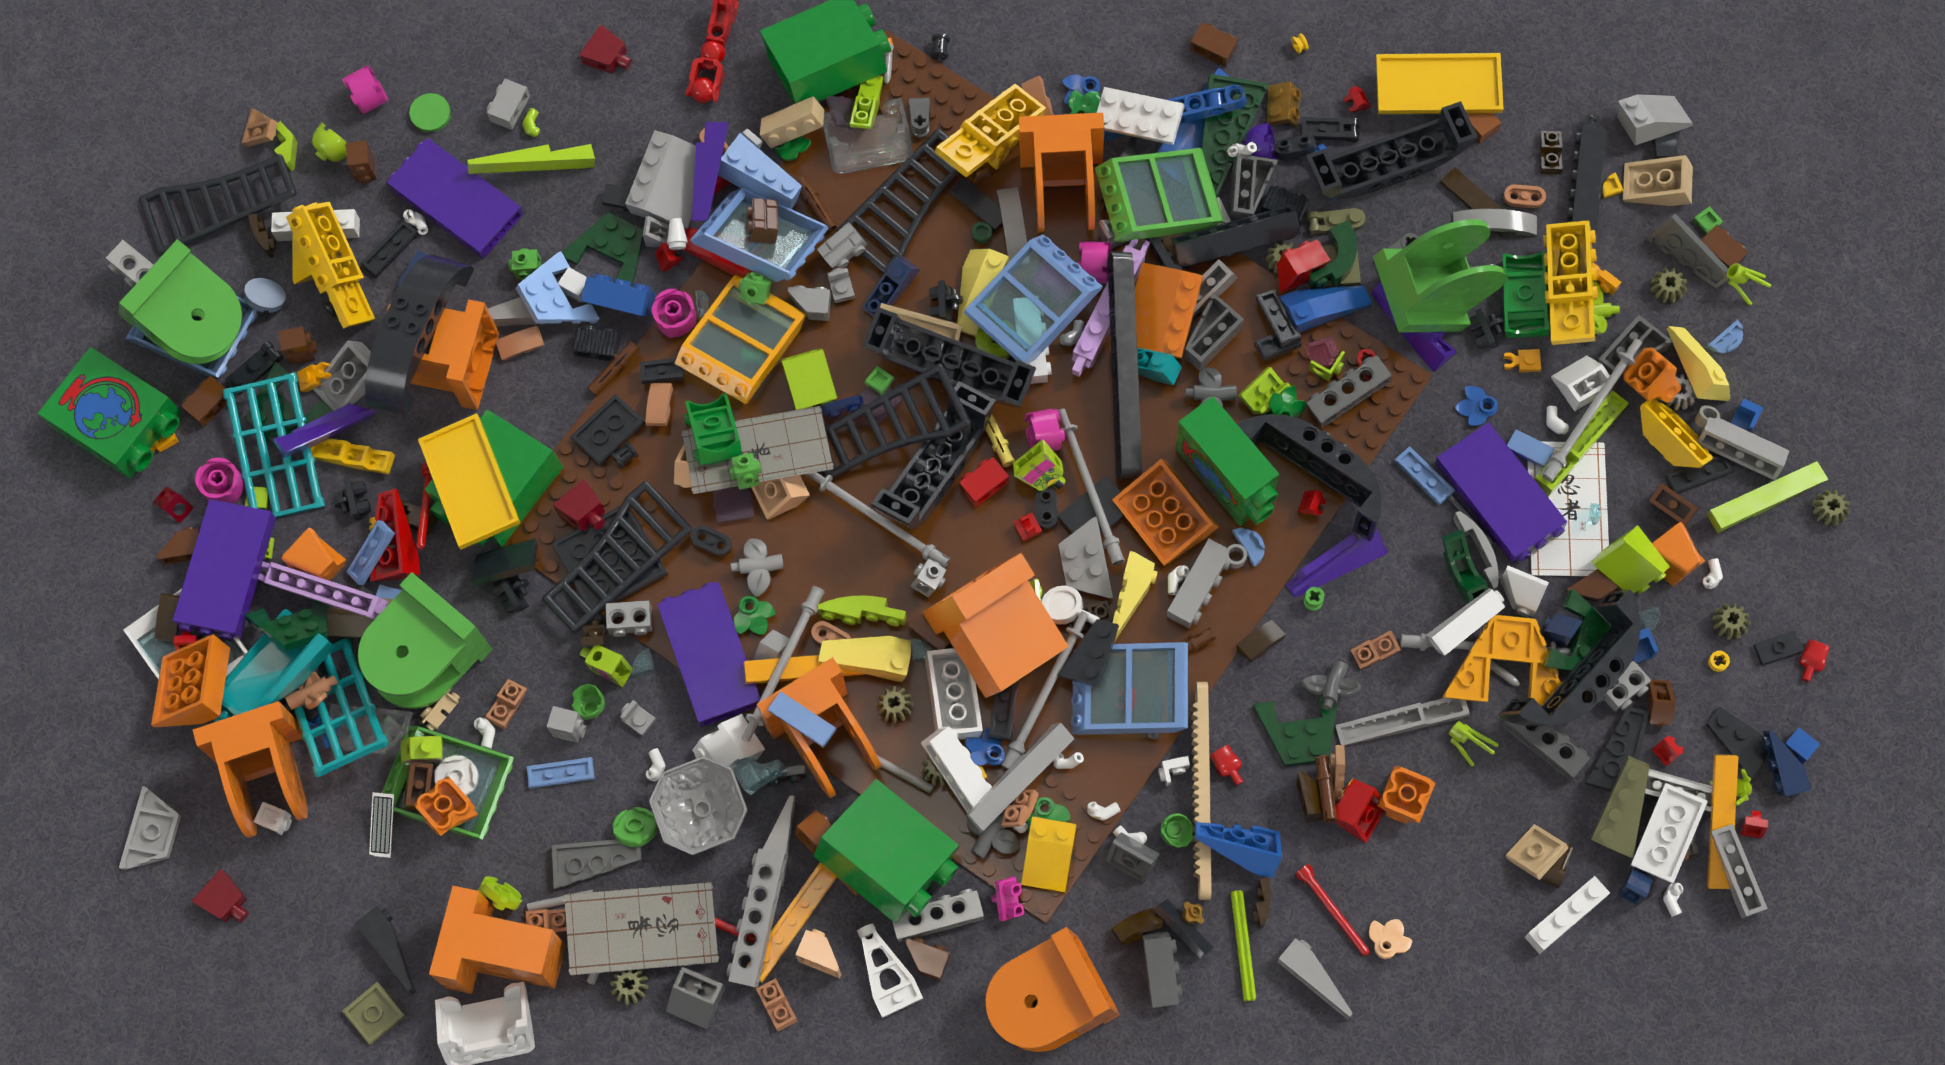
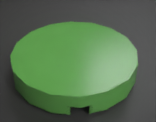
(430, 112)
(635, 827)

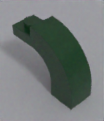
(1345, 244)
(1461, 566)

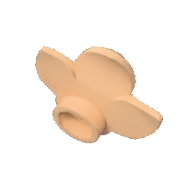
(1391, 935)

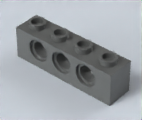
(1326, 414)
(1550, 753)

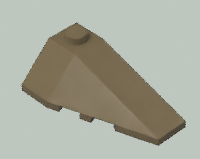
(347, 624)

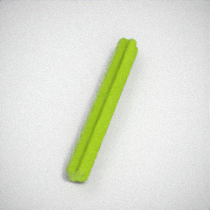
(1243, 945)

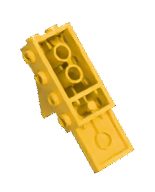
(989, 132)
(317, 257)
(1571, 281)

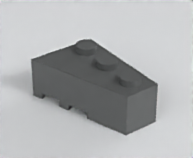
(1248, 183)
(1639, 329)

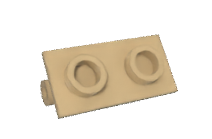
(433, 714)

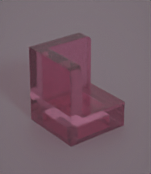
(1323, 351)

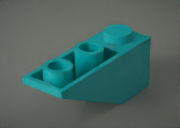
(1158, 366)

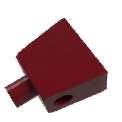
(605, 51)
(581, 507)
(222, 898)

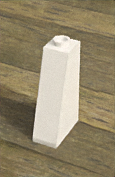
(1465, 621)

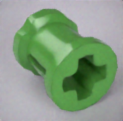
(1314, 592)

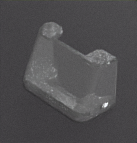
(860, 149)

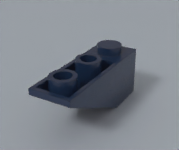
(892, 284)
(1788, 772)

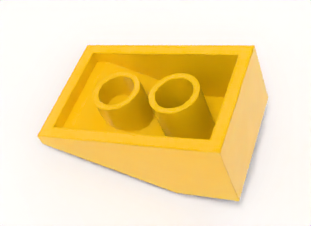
(1048, 854)

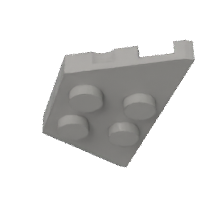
(1085, 561)
(150, 832)

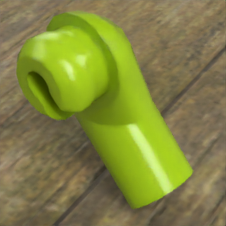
(529, 125)

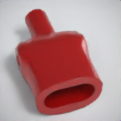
(1813, 658)
(1227, 764)

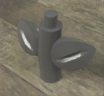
(1210, 385)
(1332, 686)
(994, 835)

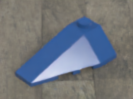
(1320, 305)
(1252, 848)

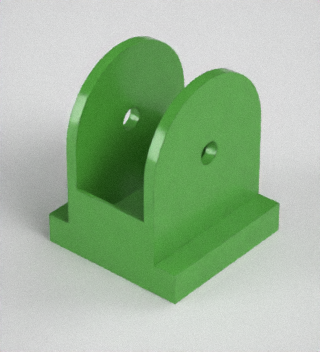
(1431, 279)
(173, 294)
(419, 647)

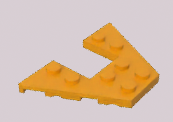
(1506, 640)

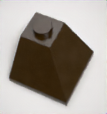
(1309, 797)

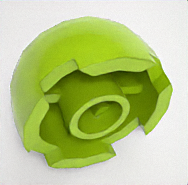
(329, 144)

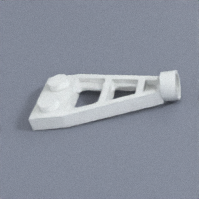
(897, 997)

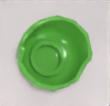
(585, 696)
(1179, 825)

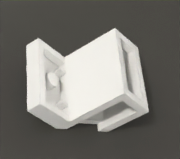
(726, 743)

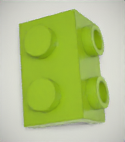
(1260, 390)

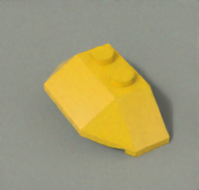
(1672, 436)

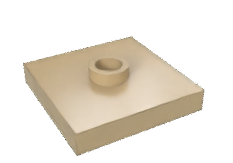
(1536, 851)

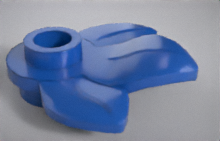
(1079, 83)
(1473, 406)
(983, 747)

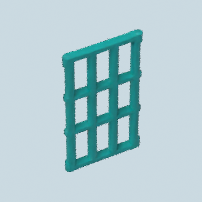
(259, 431)
(348, 717)

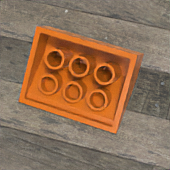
(1165, 308)
(1165, 512)
(191, 684)

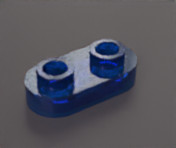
(849, 404)

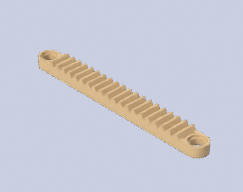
(1202, 786)

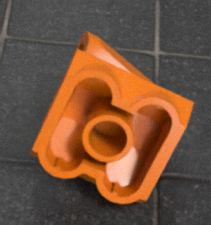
(1653, 376)
(1679, 553)
(313, 556)
(1406, 795)
(445, 806)

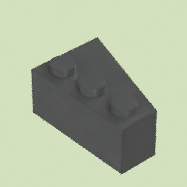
(1214, 331)
(1161, 969)

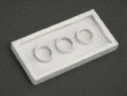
(1140, 115)
(1669, 833)

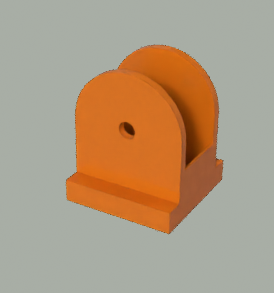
(1062, 155)
(460, 354)
(822, 694)
(251, 748)
(1066, 990)

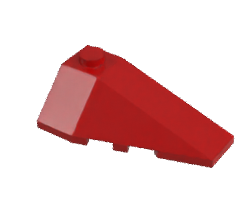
(712, 258)
(401, 553)

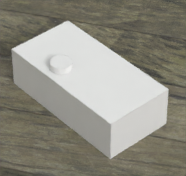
(953, 693)

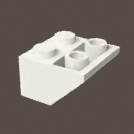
(1581, 381)

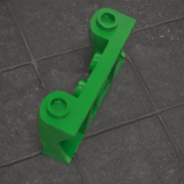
(1525, 296)
(713, 431)

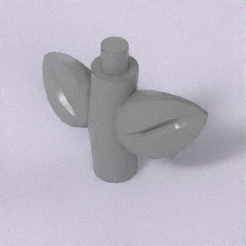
(757, 565)

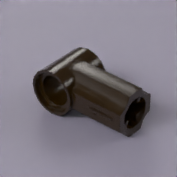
(1557, 872)

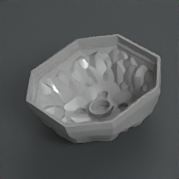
(698, 805)

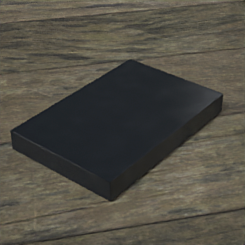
(607, 430)
(1082, 510)
(505, 562)

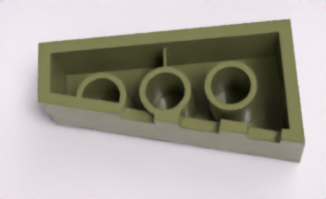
(1622, 812)

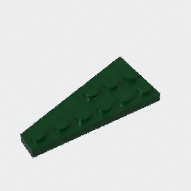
(1228, 128)

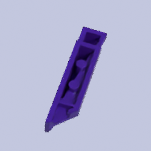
(1336, 562)

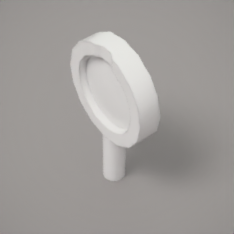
(1065, 605)

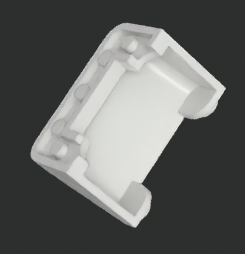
(485, 1028)

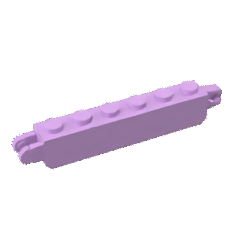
(1098, 326)
(323, 590)

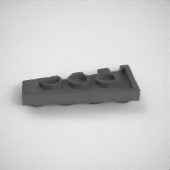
(1681, 242)
(590, 859)

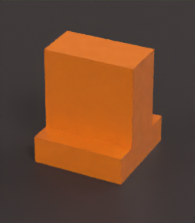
(998, 626)
(479, 943)

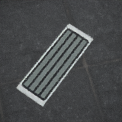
(381, 824)

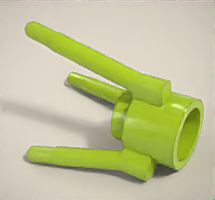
(1740, 275)
(1462, 733)
(1744, 788)

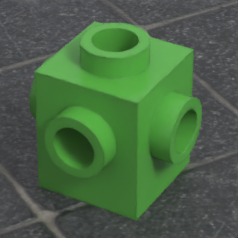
(524, 262)
(755, 288)
(745, 470)

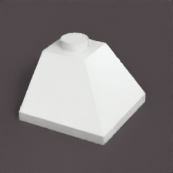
(1523, 591)

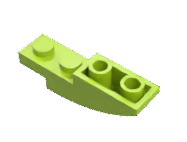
(867, 103)
(853, 608)

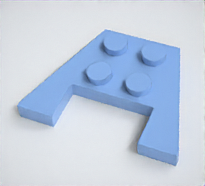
(546, 299)

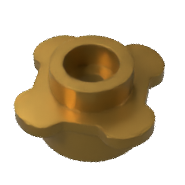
(1192, 913)

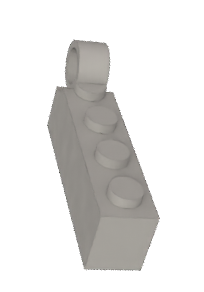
(1739, 444)
(1201, 580)

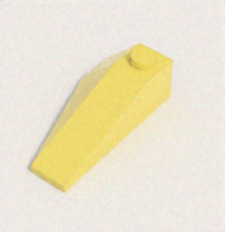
(977, 273)
(1702, 370)
(1136, 584)
(875, 656)

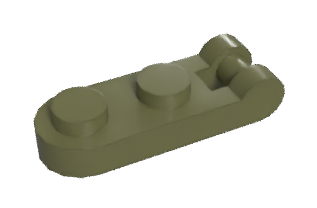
(1332, 218)

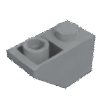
(811, 301)

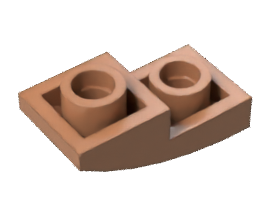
(1036, 89)
(520, 342)
(658, 404)
(1376, 650)
(506, 704)
(1022, 807)
(548, 919)
(776, 1005)

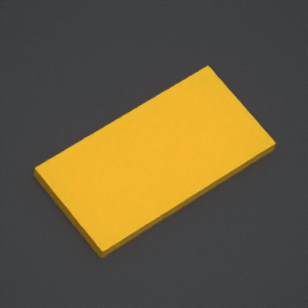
(1437, 80)
(469, 481)

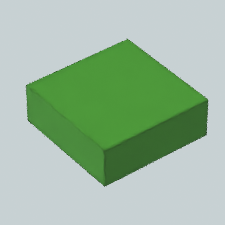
(1707, 220)
(879, 380)

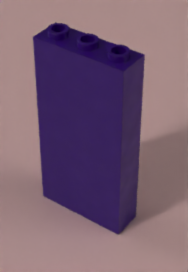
(454, 199)
(1501, 493)
(224, 569)
(708, 653)

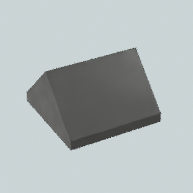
(1132, 857)

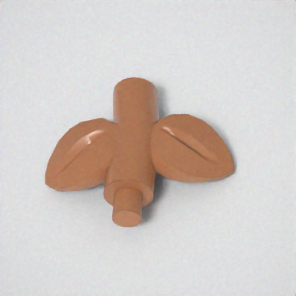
(311, 692)

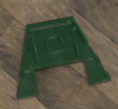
(613, 239)
(287, 410)
(294, 629)
(1587, 635)
(1298, 740)

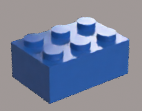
(618, 295)

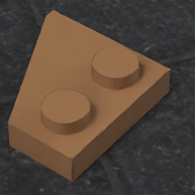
(258, 129)
(1337, 768)

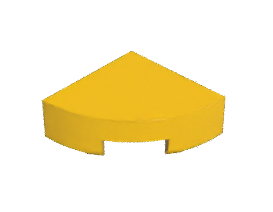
(1611, 186)

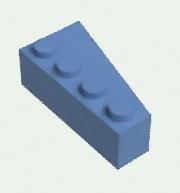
(752, 169)

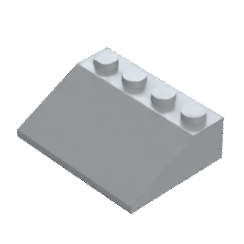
(664, 180)

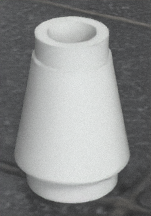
(676, 235)

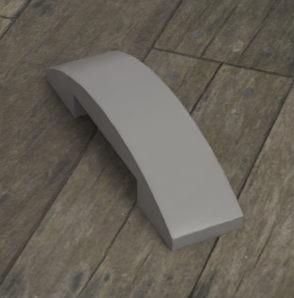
(1012, 220)
(1502, 220)
(1469, 527)

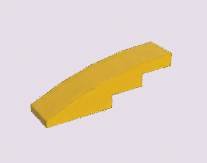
(353, 456)

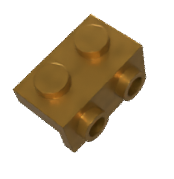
(1283, 104)

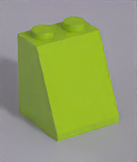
(809, 379)
(1632, 561)

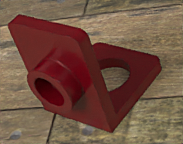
(168, 499)

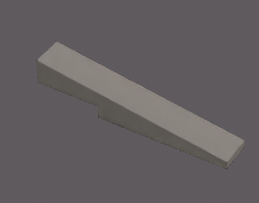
(1402, 720)
(1020, 775)

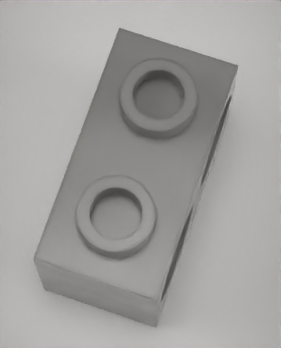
(629, 612)
(1627, 689)
(566, 724)

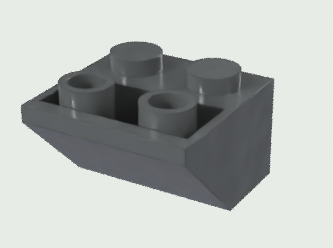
(694, 998)

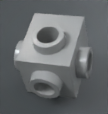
(928, 577)

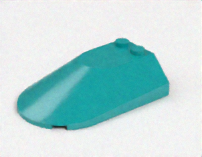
(270, 673)

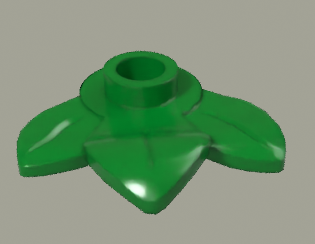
(1084, 104)
(790, 149)
(1287, 403)
(753, 619)
(1055, 811)

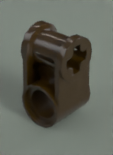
(414, 517)

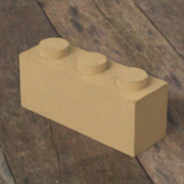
(792, 122)

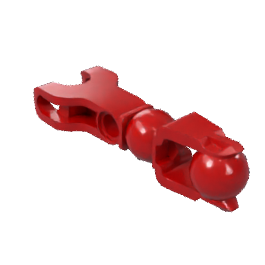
(713, 53)

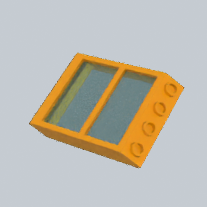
(739, 341)

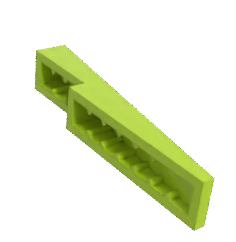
(534, 160)
(1603, 418)
(1766, 497)

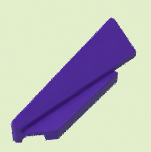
(707, 165)
(1426, 344)
(322, 429)

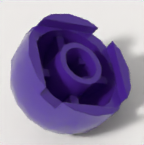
(1264, 139)

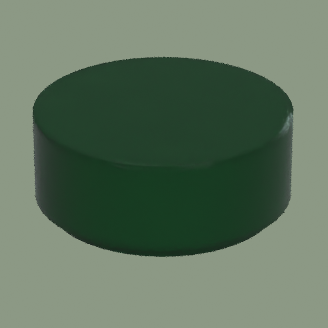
(981, 232)

